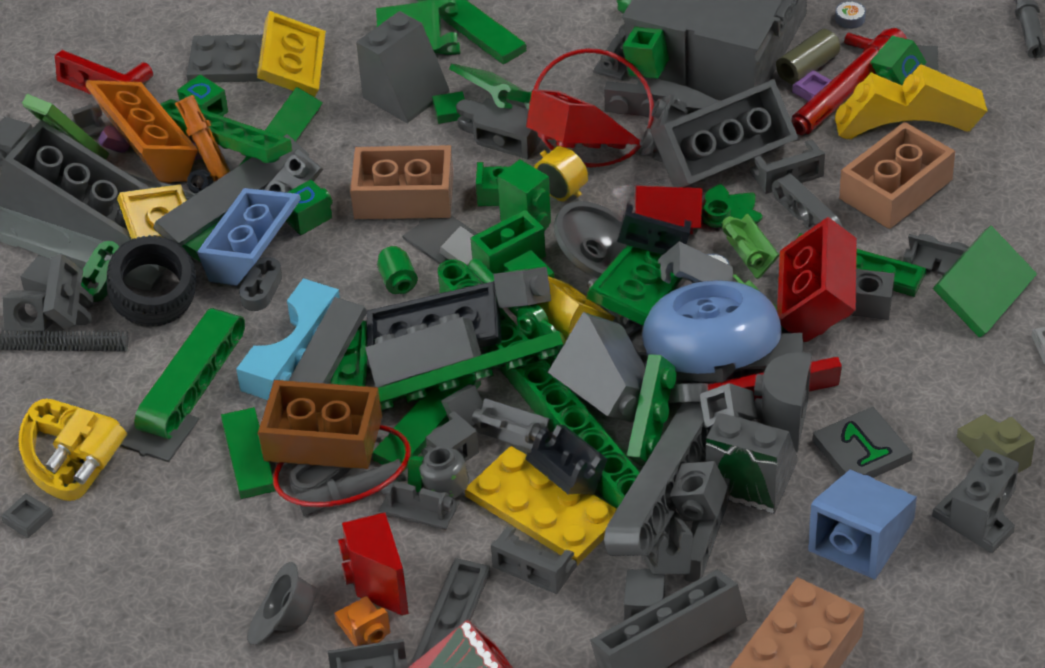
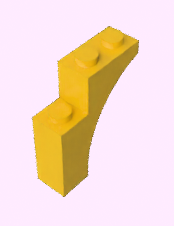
(922, 97)

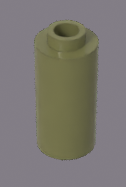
(808, 56)

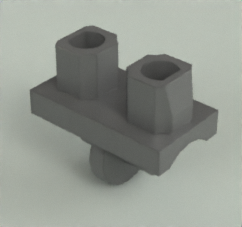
(296, 171)

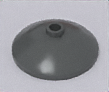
(588, 236)

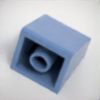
(860, 522)

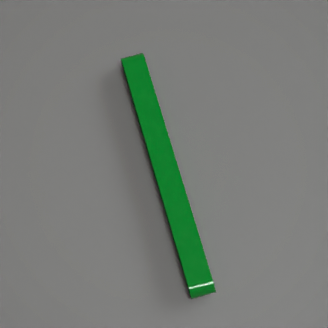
(550, 396)

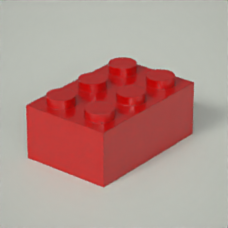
(817, 280)

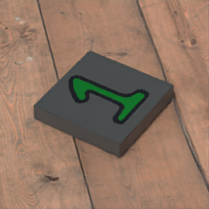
(862, 444)

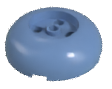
(712, 326)

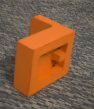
(363, 622)

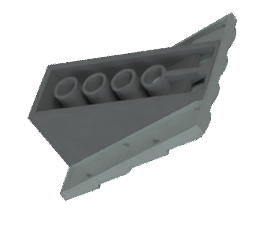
(71, 199)

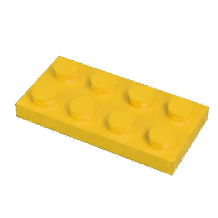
(539, 507)

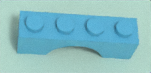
(278, 361)

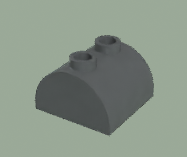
(784, 393)

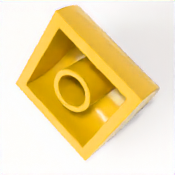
(567, 307)

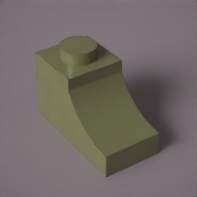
(1004, 438)

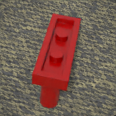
(76, 71)

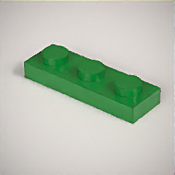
(651, 408)

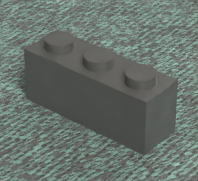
(422, 350)

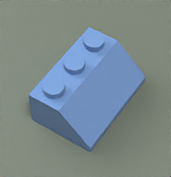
(244, 233)

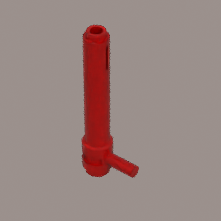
(844, 84)

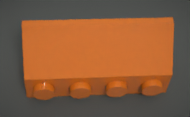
(146, 128)

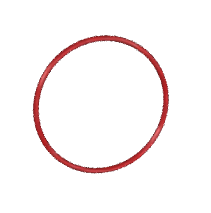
(628, 64)
(354, 498)

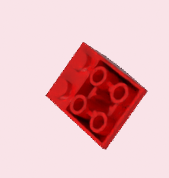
(574, 121)

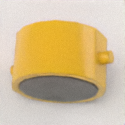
(565, 172)

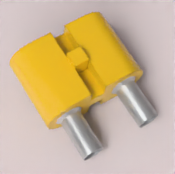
(88, 440)

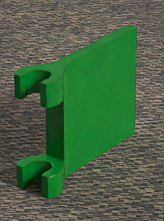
(429, 15)
(497, 86)

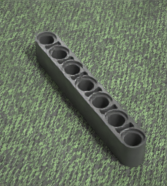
(648, 502)

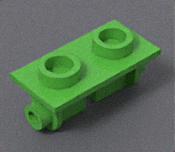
(750, 244)

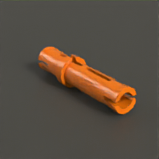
(203, 137)

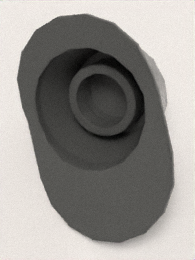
(284, 606)

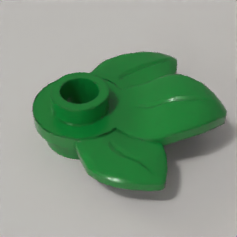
(722, 205)
(534, 323)

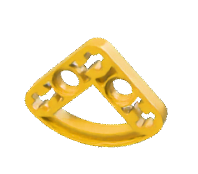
(42, 477)

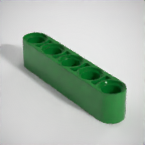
(189, 373)

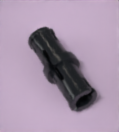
(194, 176)

